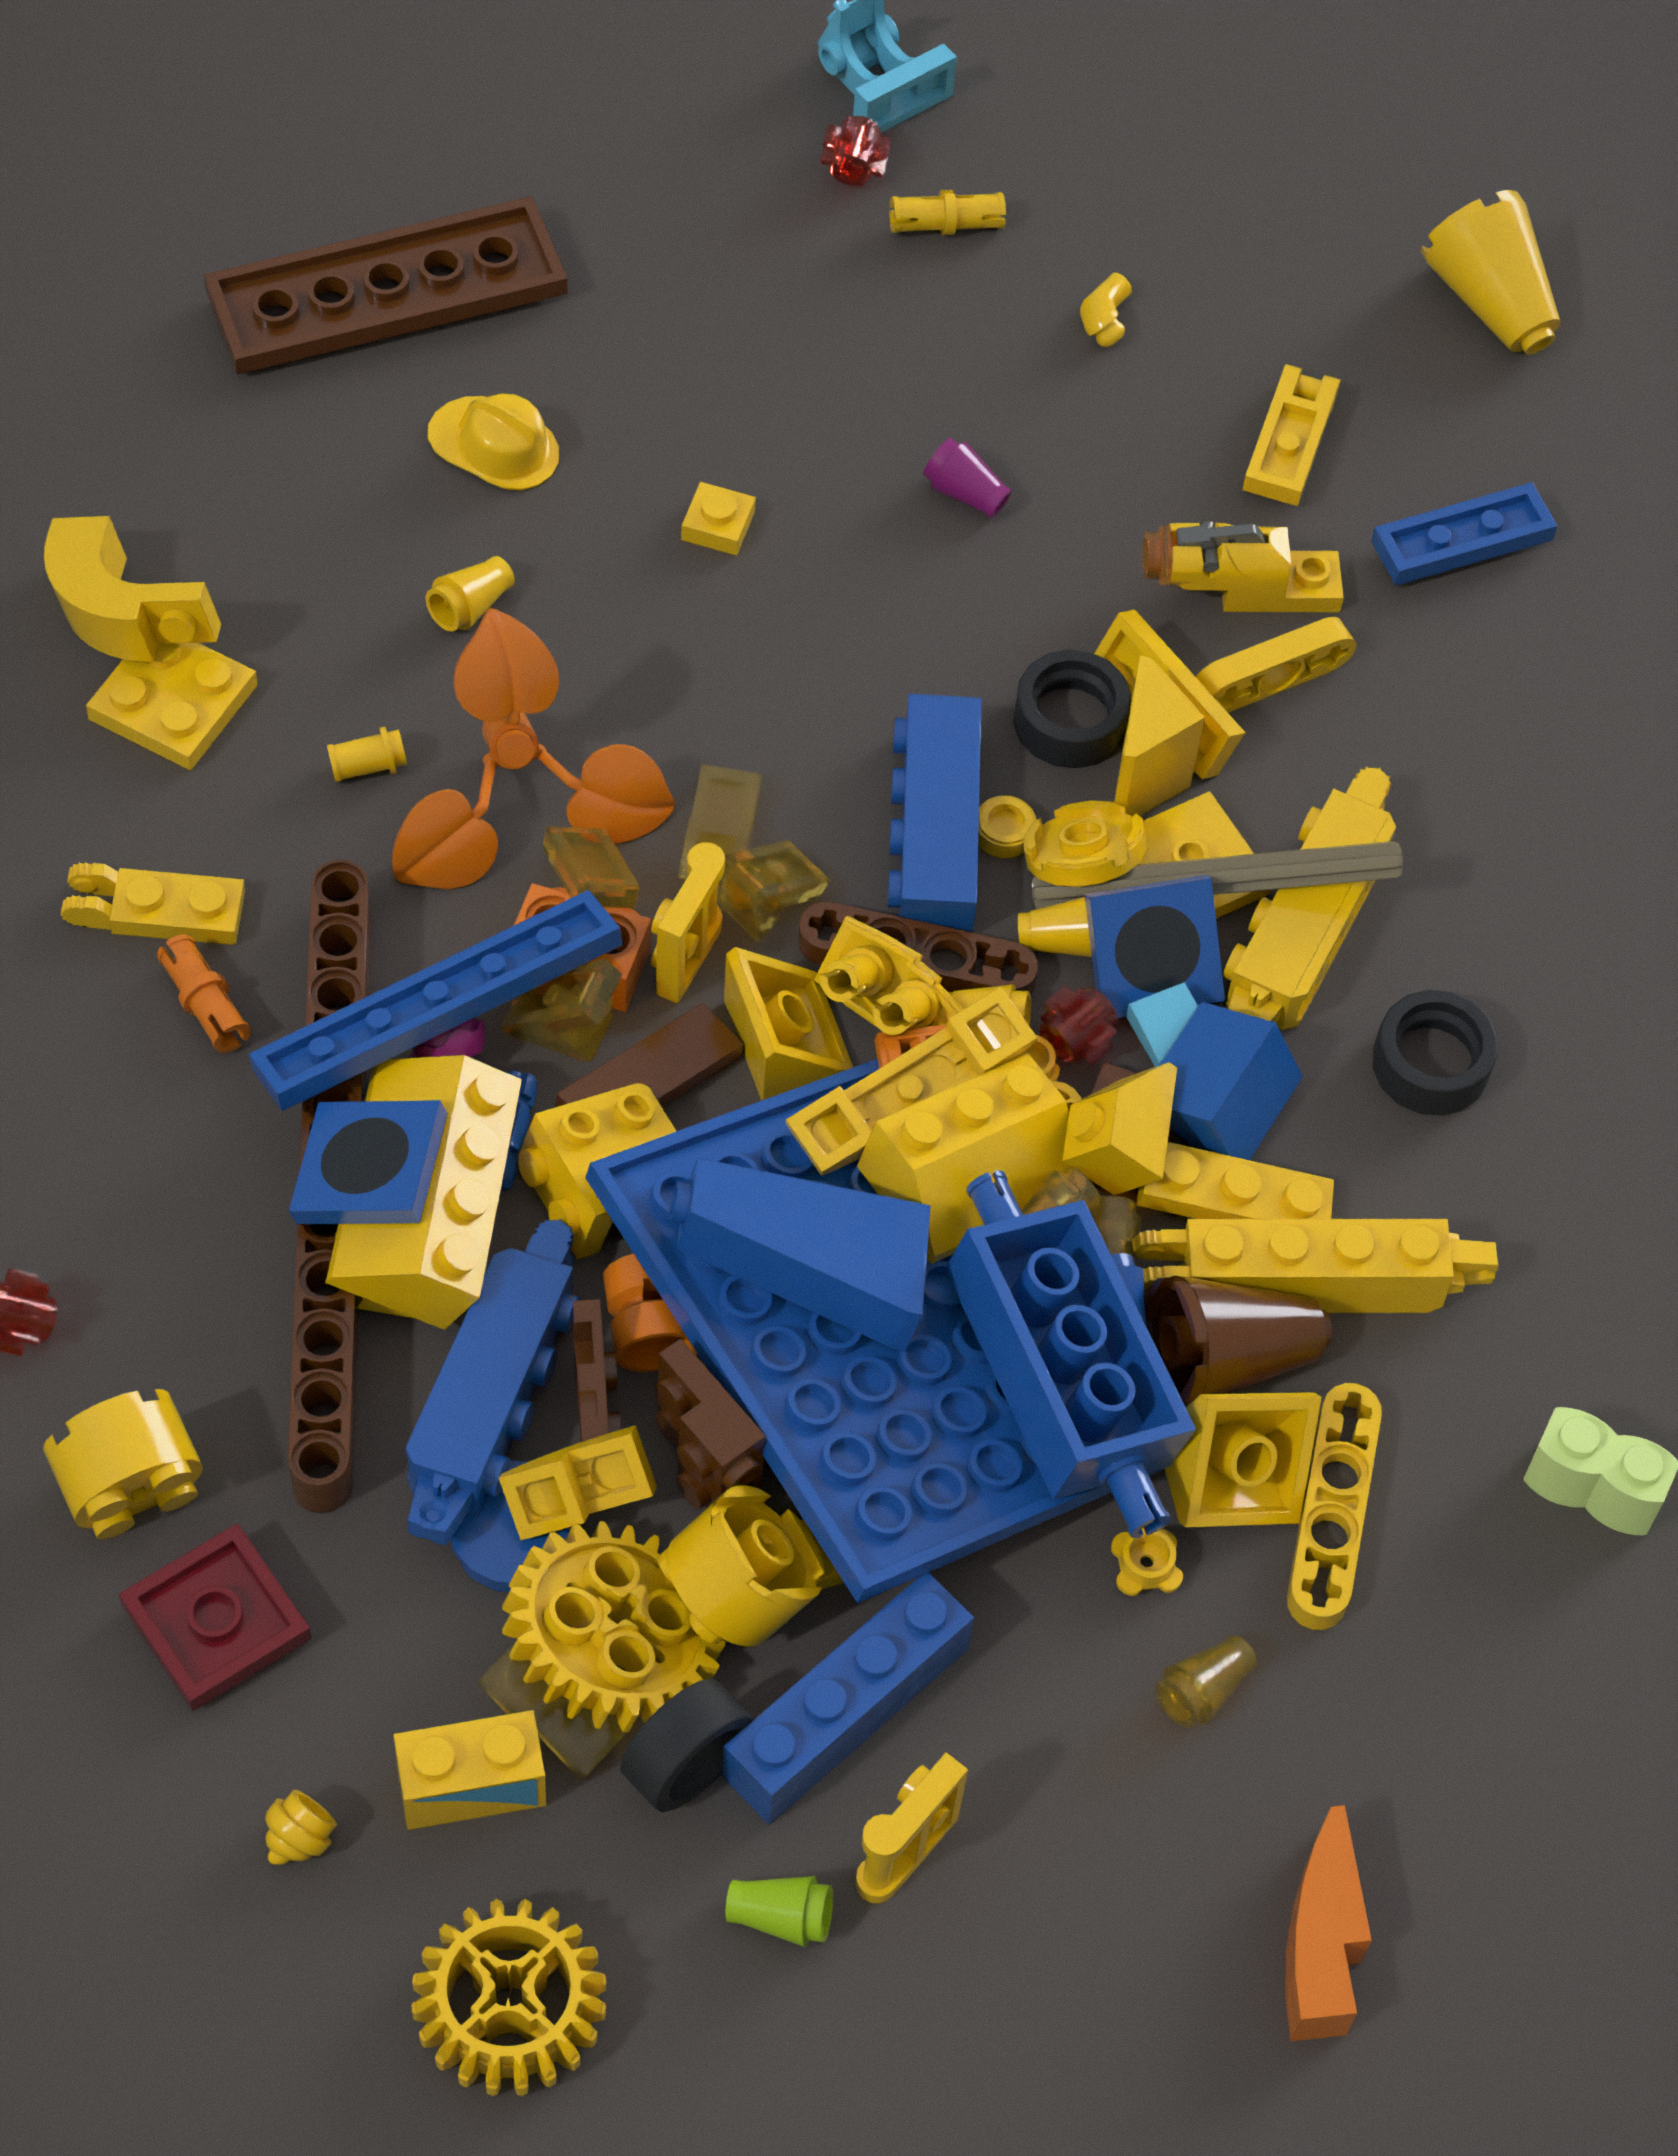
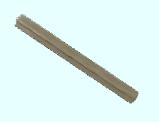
(1251, 871)

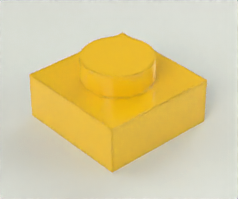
(718, 518)

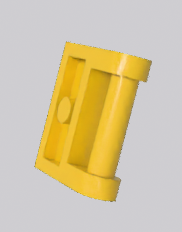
(689, 923)
(904, 1839)

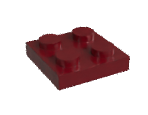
(215, 1616)

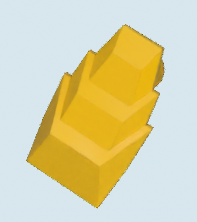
(883, 980)

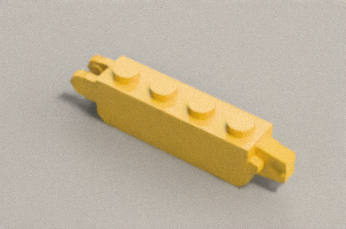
(1306, 925)
(1335, 1261)

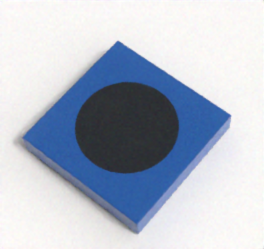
(1155, 940)
(368, 1162)

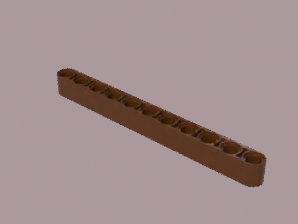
(332, 1317)

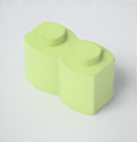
(1611, 1475)

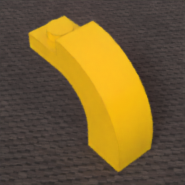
(116, 615)

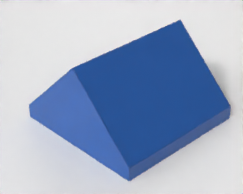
(1229, 1080)

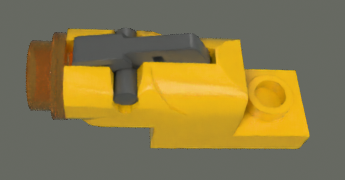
(1245, 564)

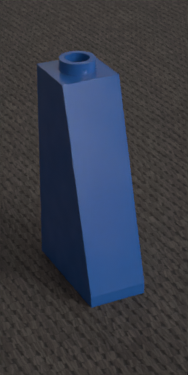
(810, 1243)

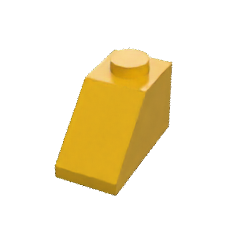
(1123, 1130)

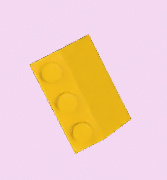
(990, 1123)

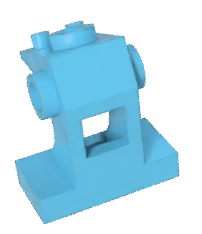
(865, 36)

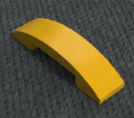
(974, 1041)

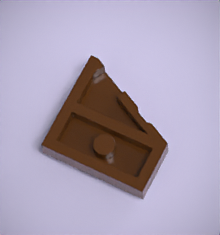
(593, 1372)

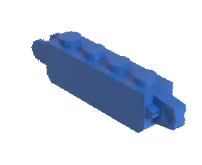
(489, 1382)

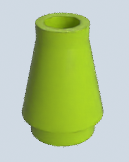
(783, 1907)

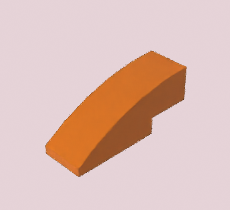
(1325, 1936)

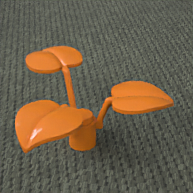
(498, 681)

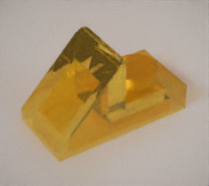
(765, 882)
(567, 1012)

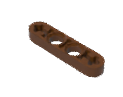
(926, 940)

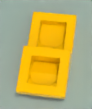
(577, 1482)

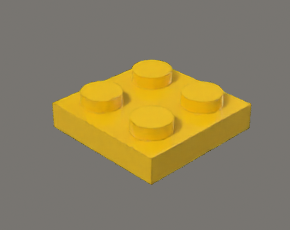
(174, 702)

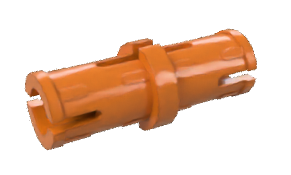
(203, 993)

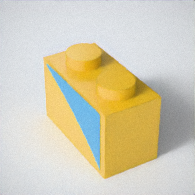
(470, 1769)

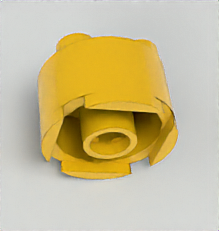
(124, 1461)
(743, 1568)

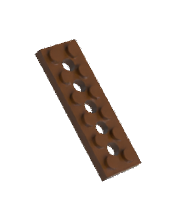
(373, 313)

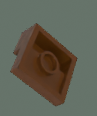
(713, 1433)

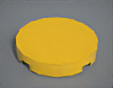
(1085, 844)

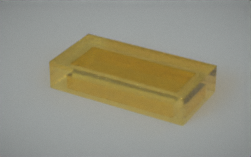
(590, 862)

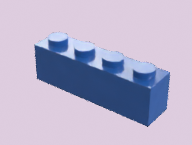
(938, 811)
(847, 1697)

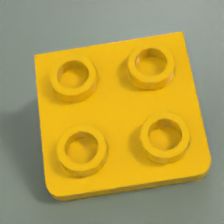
(574, 1135)

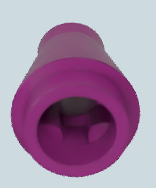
(966, 478)

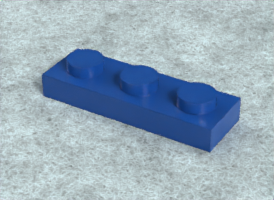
(1463, 533)

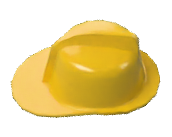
(496, 440)

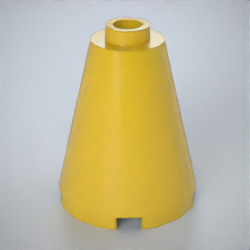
(1497, 270)

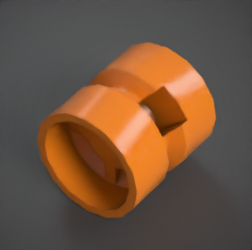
(641, 1317)

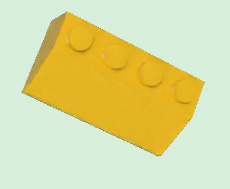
(438, 1264)

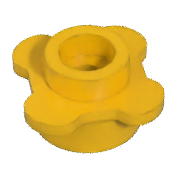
(1133, 1575)

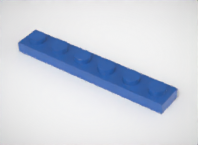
(435, 1000)

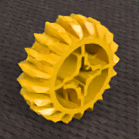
(545, 1954)

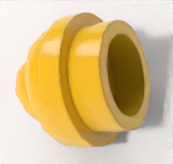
(297, 1829)

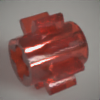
(855, 150)
(1079, 1024)
(25, 1312)

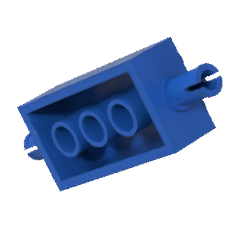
(1069, 1351)

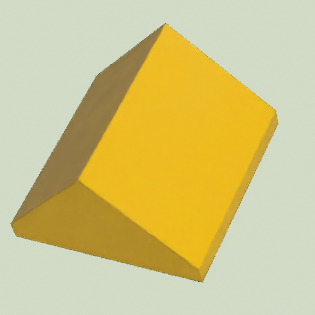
(1158, 741)
(782, 1022)
(1245, 1459)

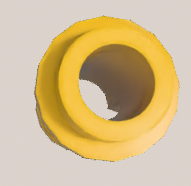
(367, 755)

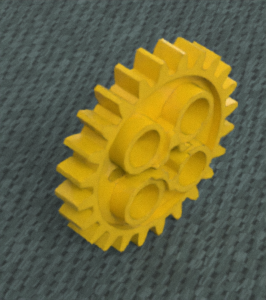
(608, 1624)

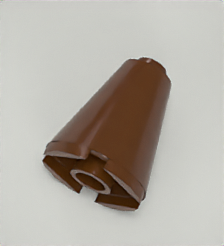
(1231, 1334)

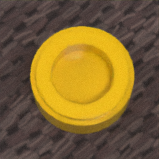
(1003, 826)

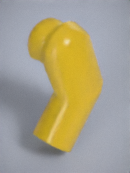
(1100, 311)

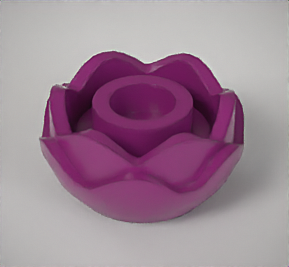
(461, 1040)

